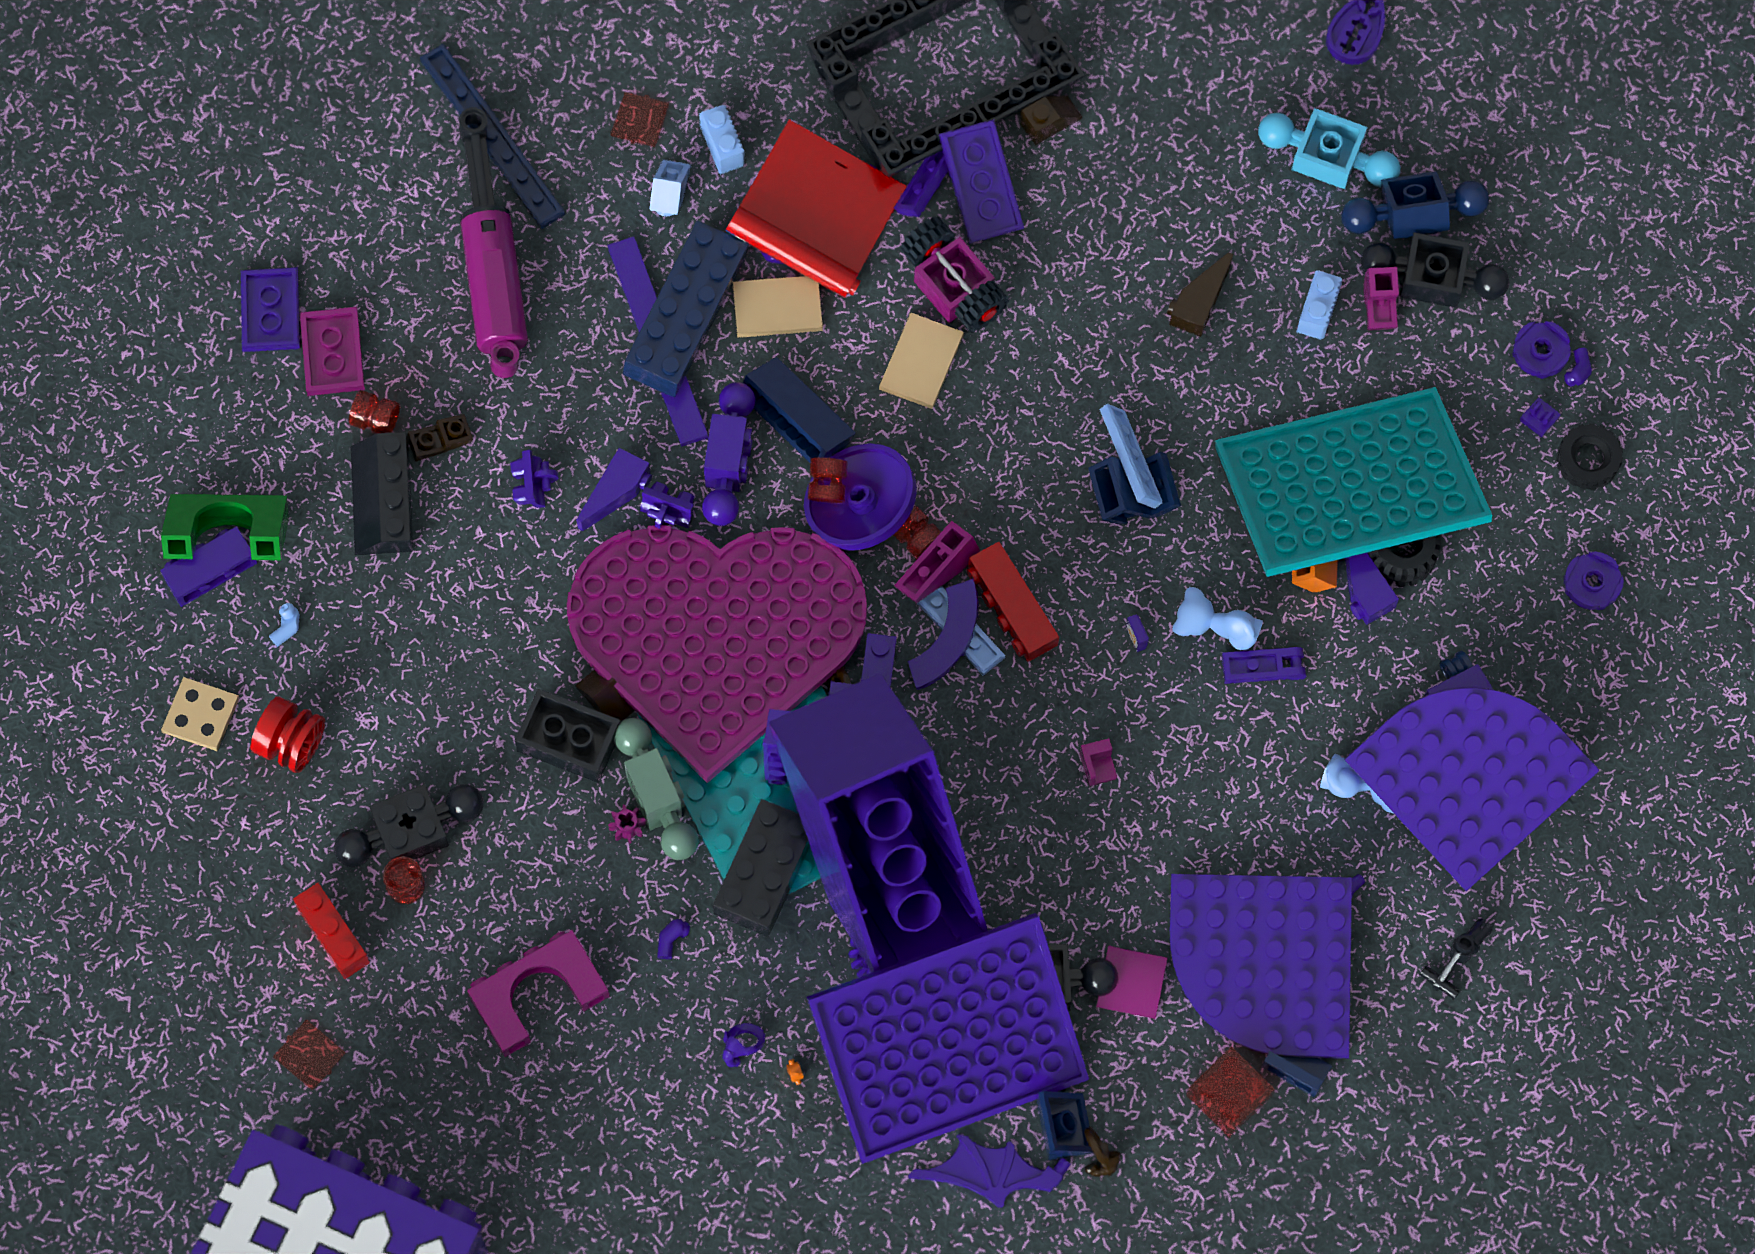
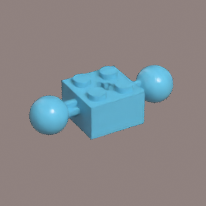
(1328, 148)

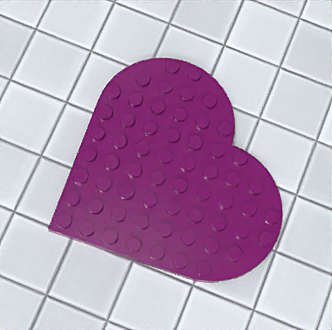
(715, 633)

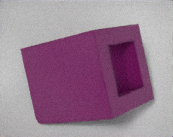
(1098, 762)

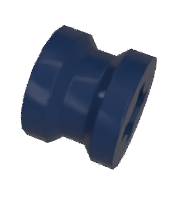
(1455, 665)

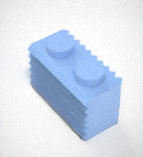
(722, 139)
(1319, 305)

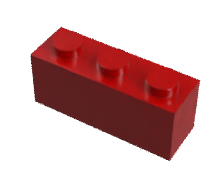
(331, 931)

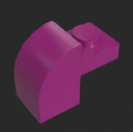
(1380, 297)

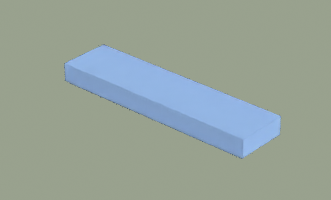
(1131, 456)
(981, 651)

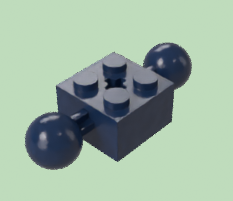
(1415, 205)

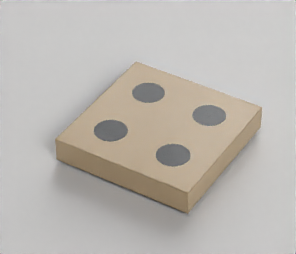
(200, 714)

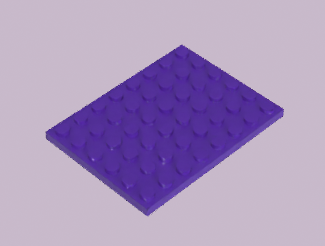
(948, 1038)

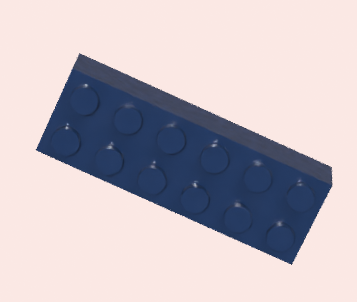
(685, 309)

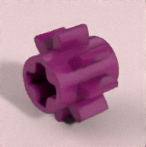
(627, 832)

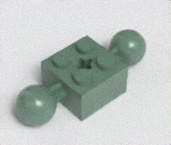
(653, 789)

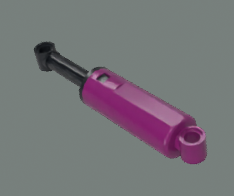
(490, 257)

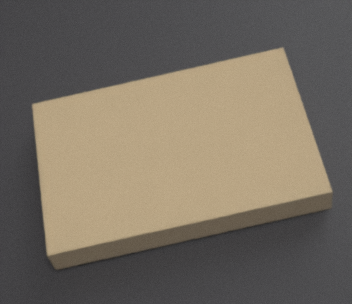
(777, 306)
(921, 360)

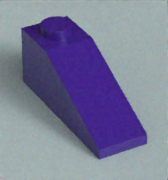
(617, 486)
(1368, 589)

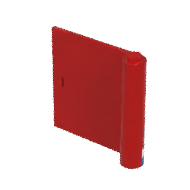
(816, 209)

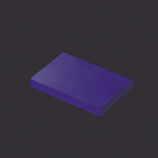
(270, 309)

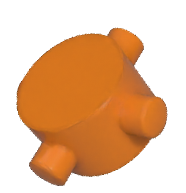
(794, 1071)

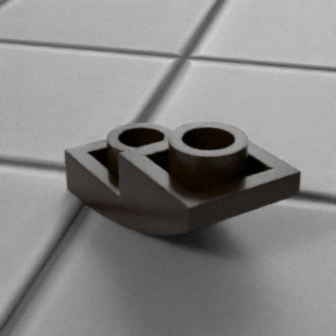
(440, 438)

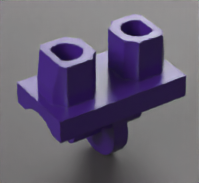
(536, 479)
(666, 508)

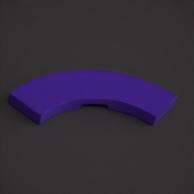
(954, 638)

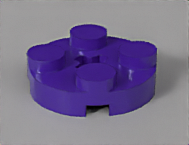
(1541, 364)
(1608, 575)

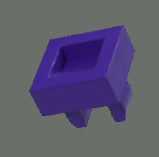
(1540, 417)

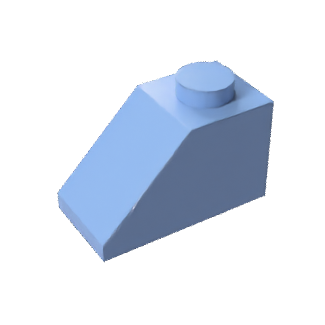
(669, 187)

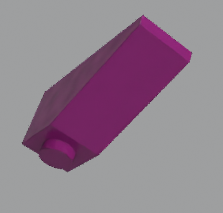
(938, 563)

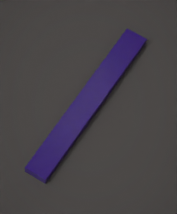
(641, 298)

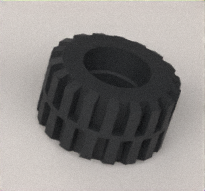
(1408, 569)

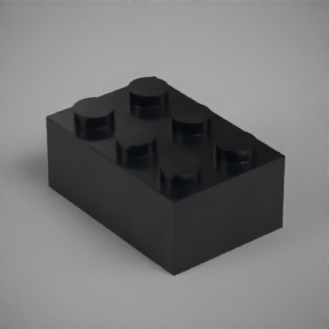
(567, 735)

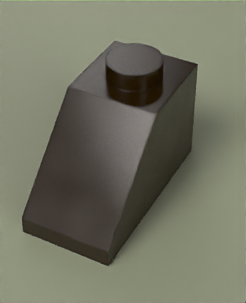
(1048, 117)

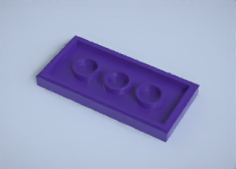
(981, 181)

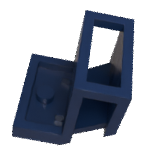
(1116, 495)

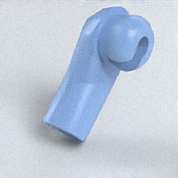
(289, 624)

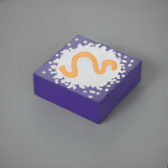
(1137, 632)

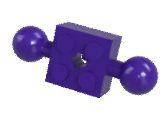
(728, 453)

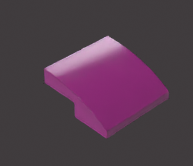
(1138, 982)

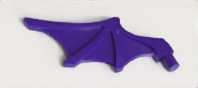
(992, 1171)

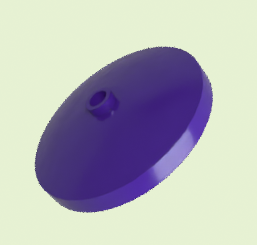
(876, 502)

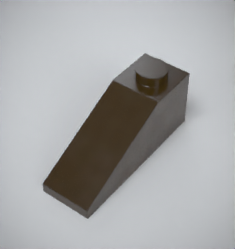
(1199, 297)

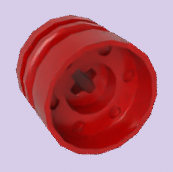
(287, 734)

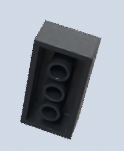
(763, 869)

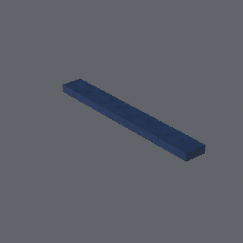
(500, 145)

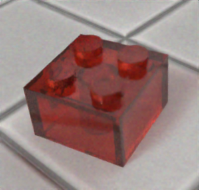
(1230, 1092)

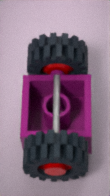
(953, 276)

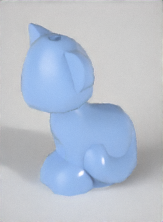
(1198, 615)
(1345, 782)

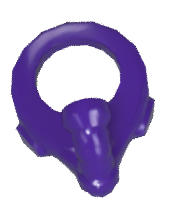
(735, 1048)

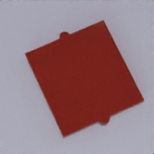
(639, 119)
(309, 1055)

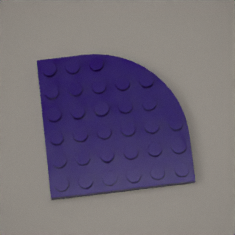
(1471, 774)
(1266, 959)

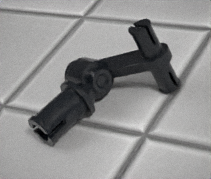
(1460, 952)

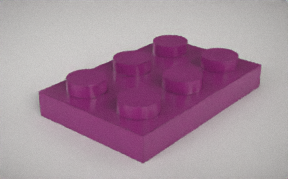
(332, 351)

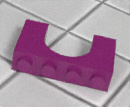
(560, 957)

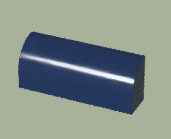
(797, 411)

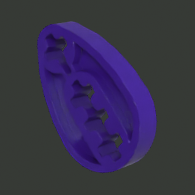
(1368, 37)

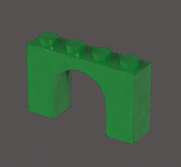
(195, 513)

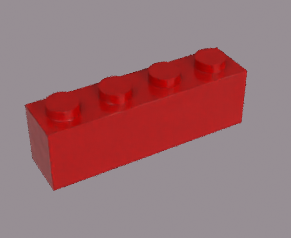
(1013, 602)

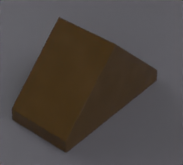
(604, 696)

